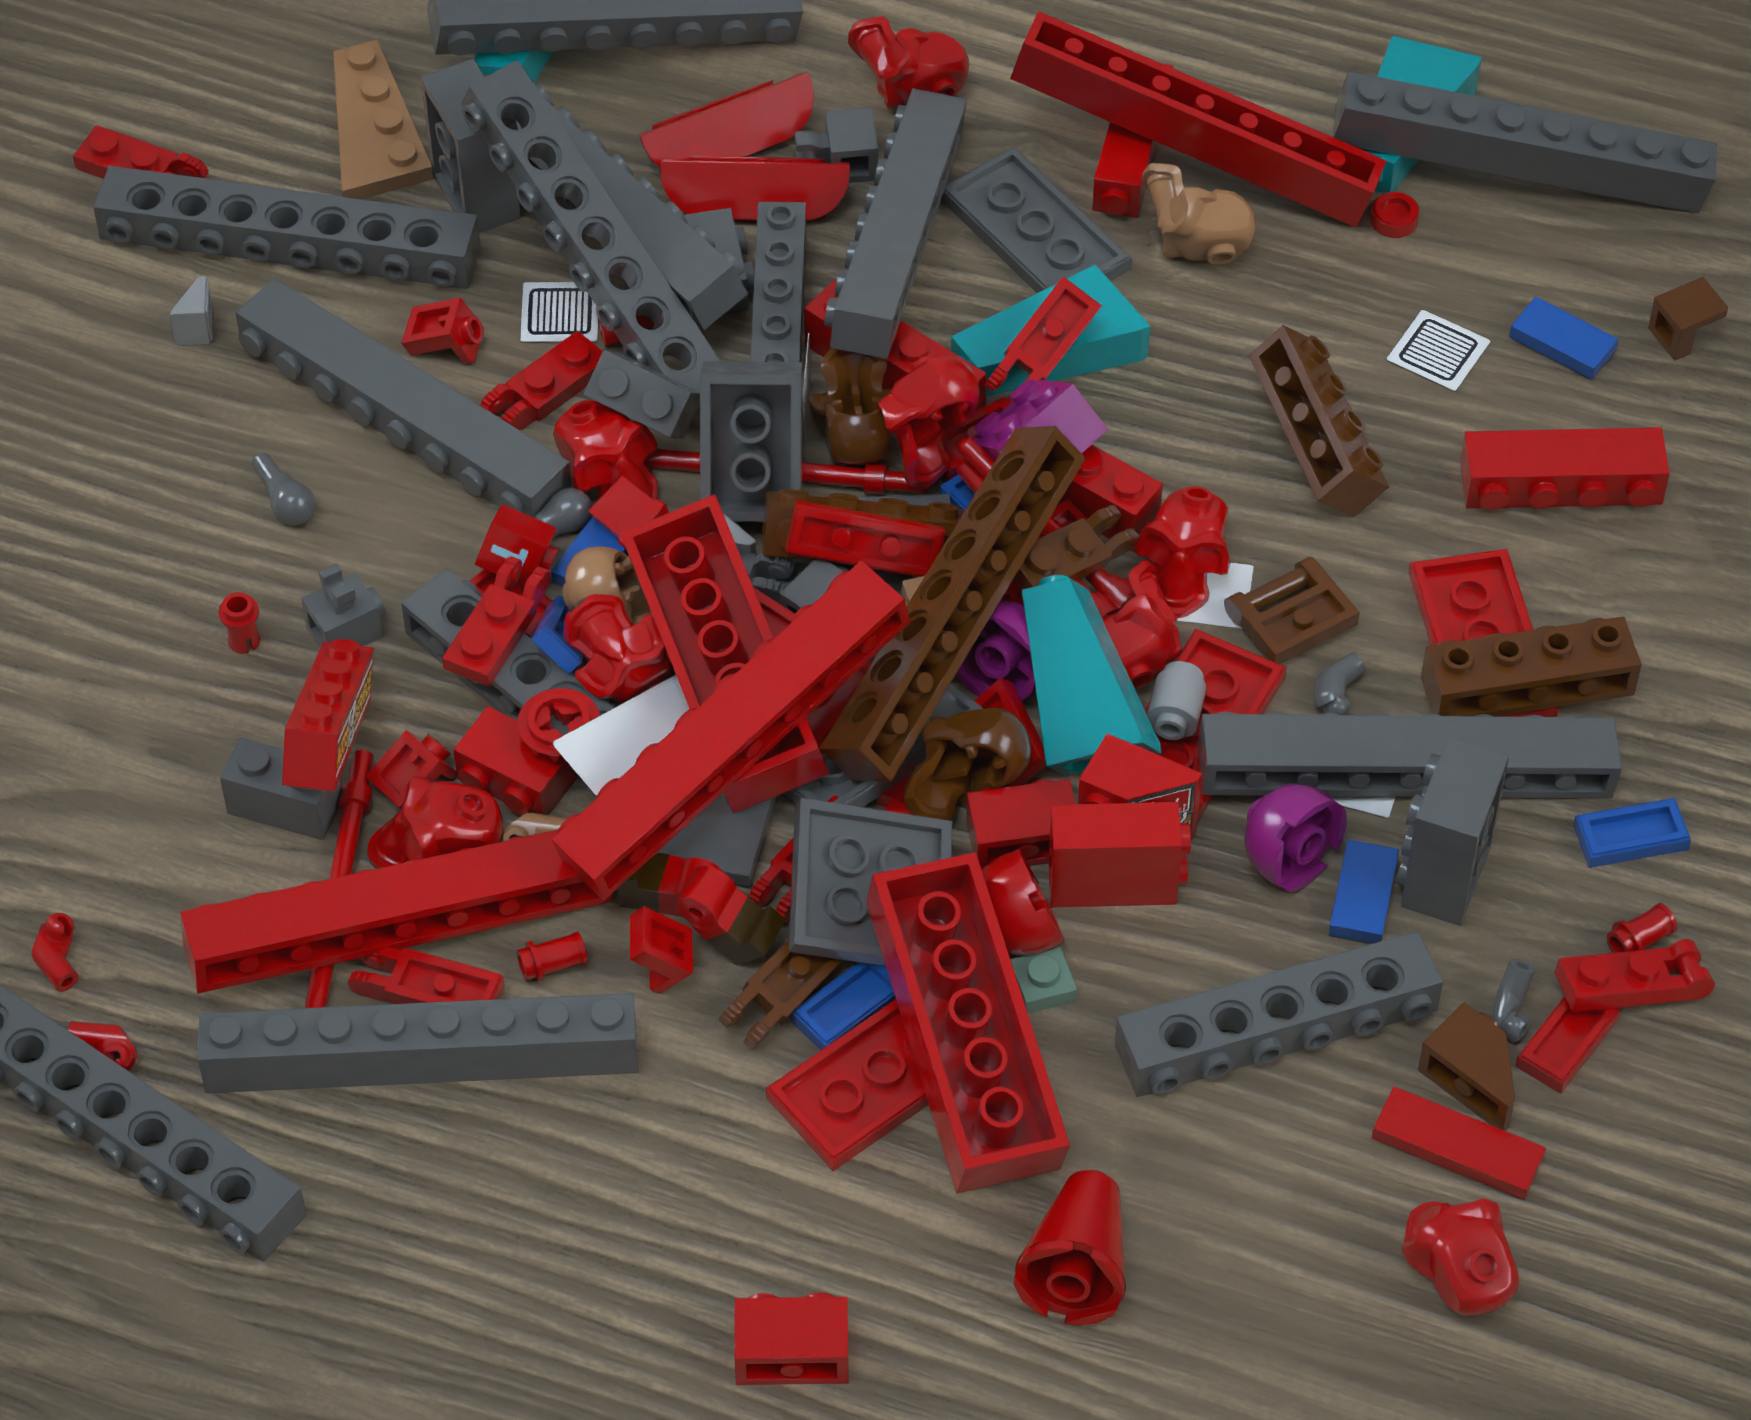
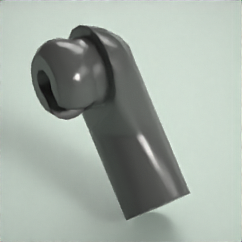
(1333, 681)
(1510, 998)

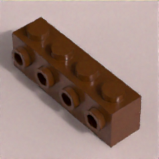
(1319, 420)
(780, 508)
(1532, 669)

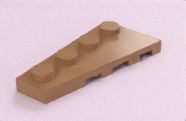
(374, 127)

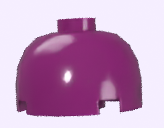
(1000, 653)
(1292, 833)

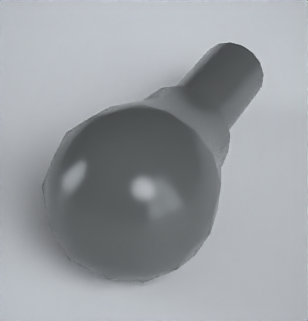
(289, 499)
(566, 511)

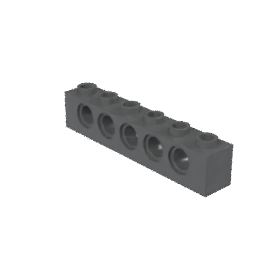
(779, 282)
(437, 615)
(1296, 993)

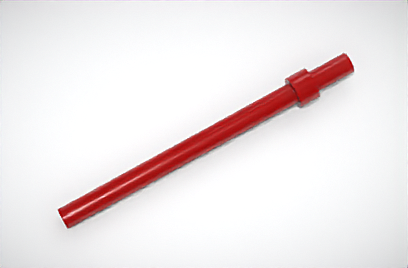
(873, 478)
(354, 803)

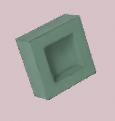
(1044, 980)

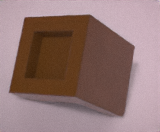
(1681, 312)

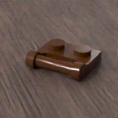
(1299, 621)

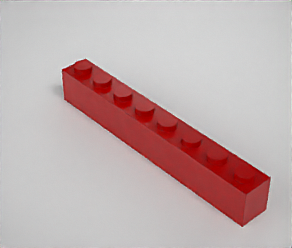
(1197, 119)
(731, 729)
(379, 910)

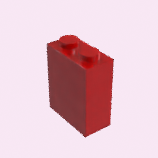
(1117, 854)

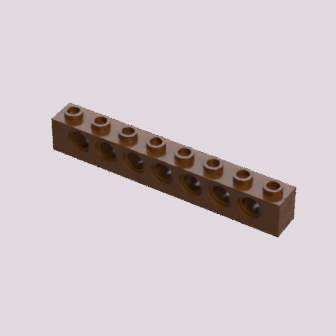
(953, 604)

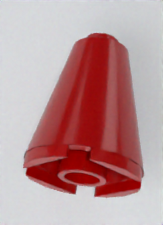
(1076, 1253)

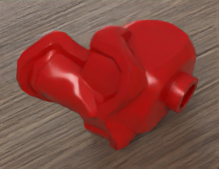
(909, 59)
(929, 409)
(604, 448)
(1186, 546)
(1144, 627)
(621, 655)
(436, 822)
(1462, 1254)

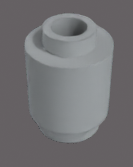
(1177, 700)

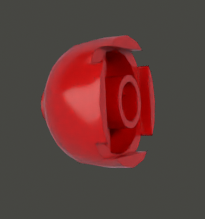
(1020, 906)

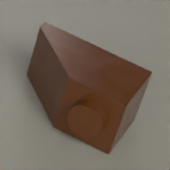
(1472, 1064)

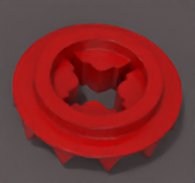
(535, 720)

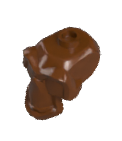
(848, 410)
(965, 756)

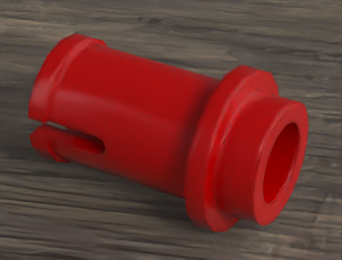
(239, 616)
(1642, 930)
(551, 956)

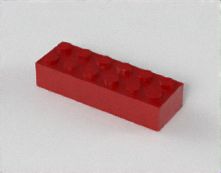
(713, 628)
(966, 1023)

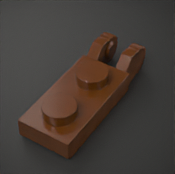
(1076, 549)
(779, 989)

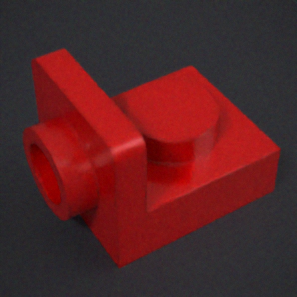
(443, 327)
(407, 759)
(661, 947)

